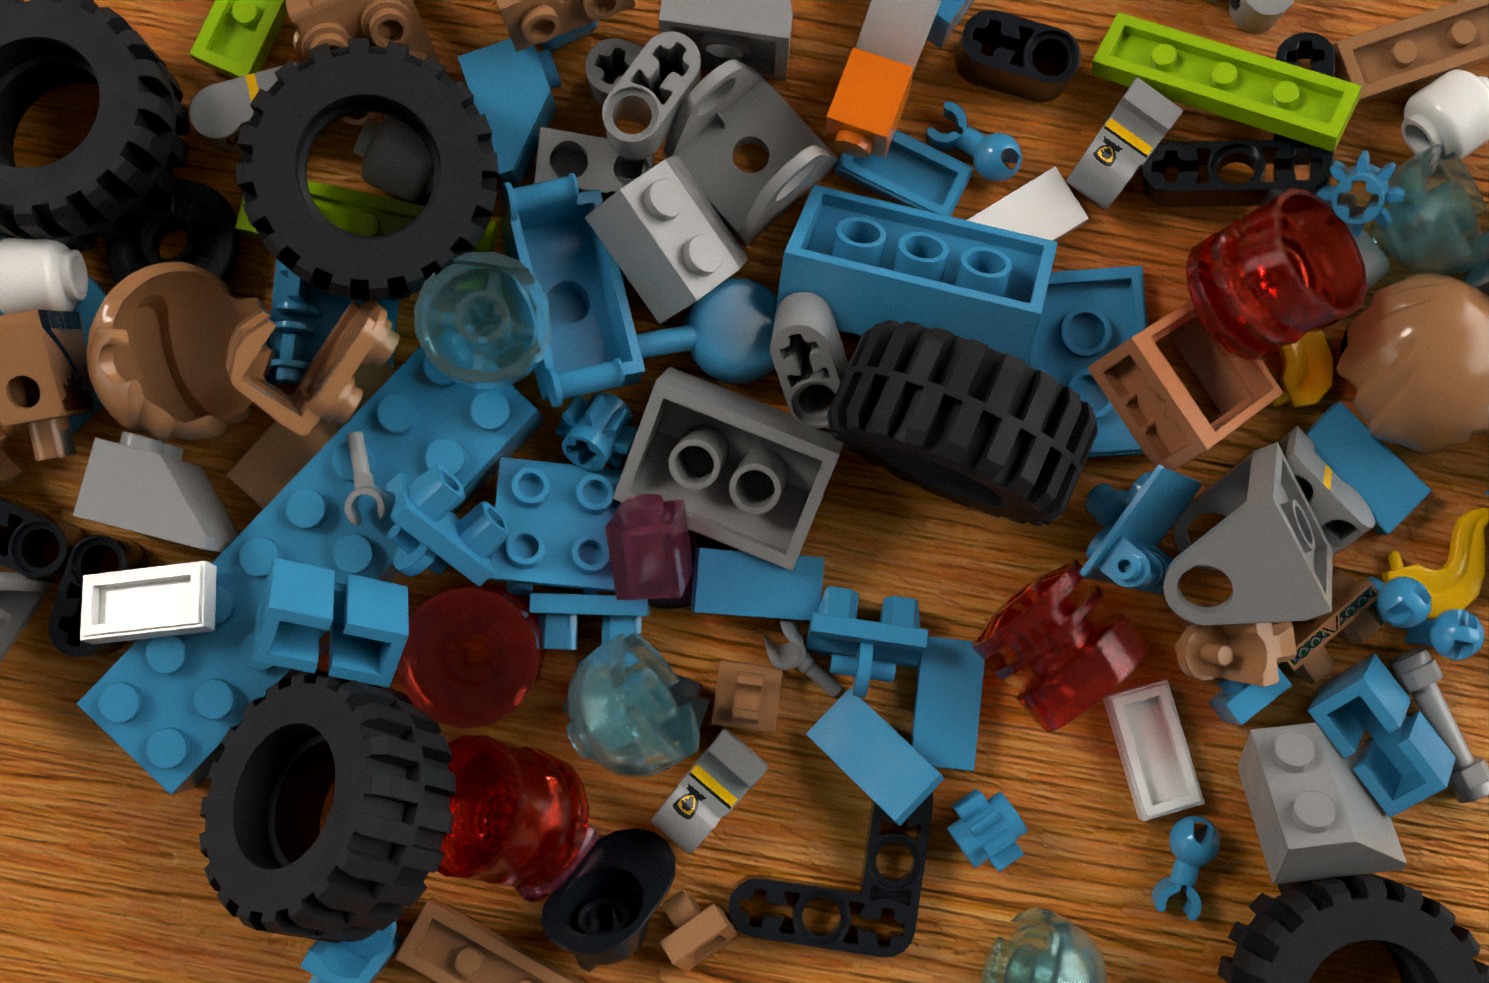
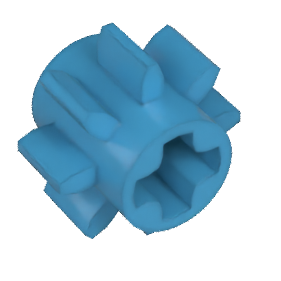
(1376, 183)
(597, 431)
(987, 830)

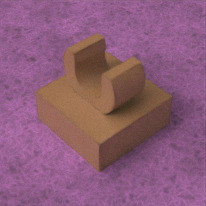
(747, 696)
(697, 931)

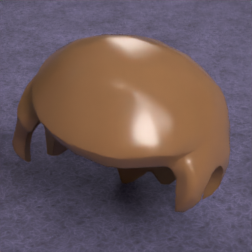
(164, 349)
(1421, 363)

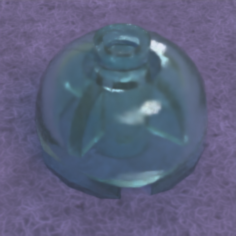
(1437, 219)
(484, 321)
(626, 712)
(1045, 951)

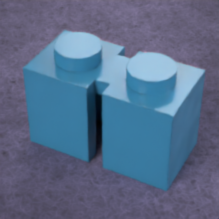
(364, 616)
(1404, 755)

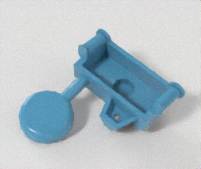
(591, 317)

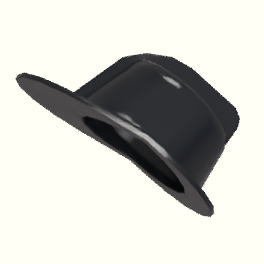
(610, 897)

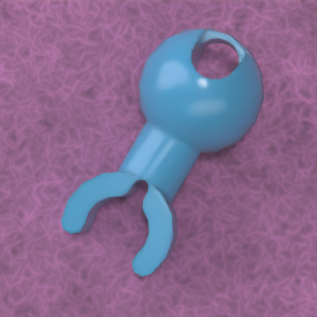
(987, 151)
(1401, 602)
(1452, 633)
(1192, 852)

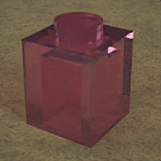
(649, 548)

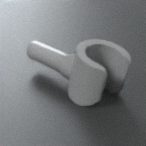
(363, 481)
(794, 655)

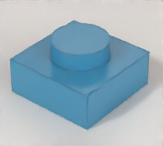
(1241, 701)

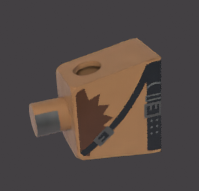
(44, 377)

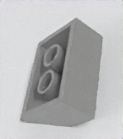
(735, 462)

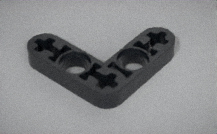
(1281, 151)
(874, 893)

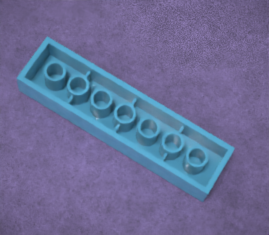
(182, 693)

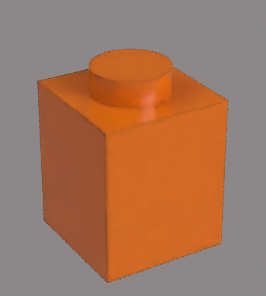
(868, 104)

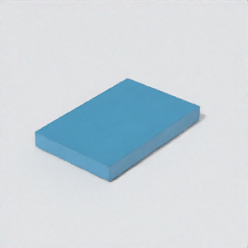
(1080, 323)

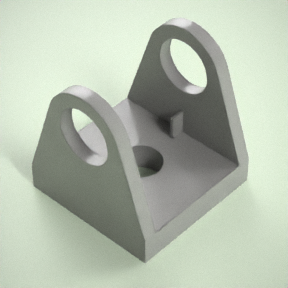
(734, 29)
(738, 109)
(1264, 546)

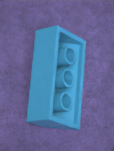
(918, 267)

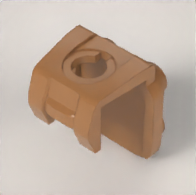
(341, 20)
(328, 383)

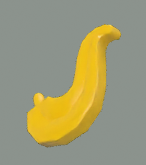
(1305, 371)
(1463, 573)

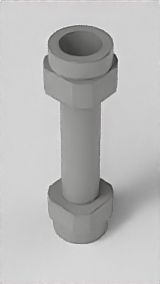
(1418, 674)

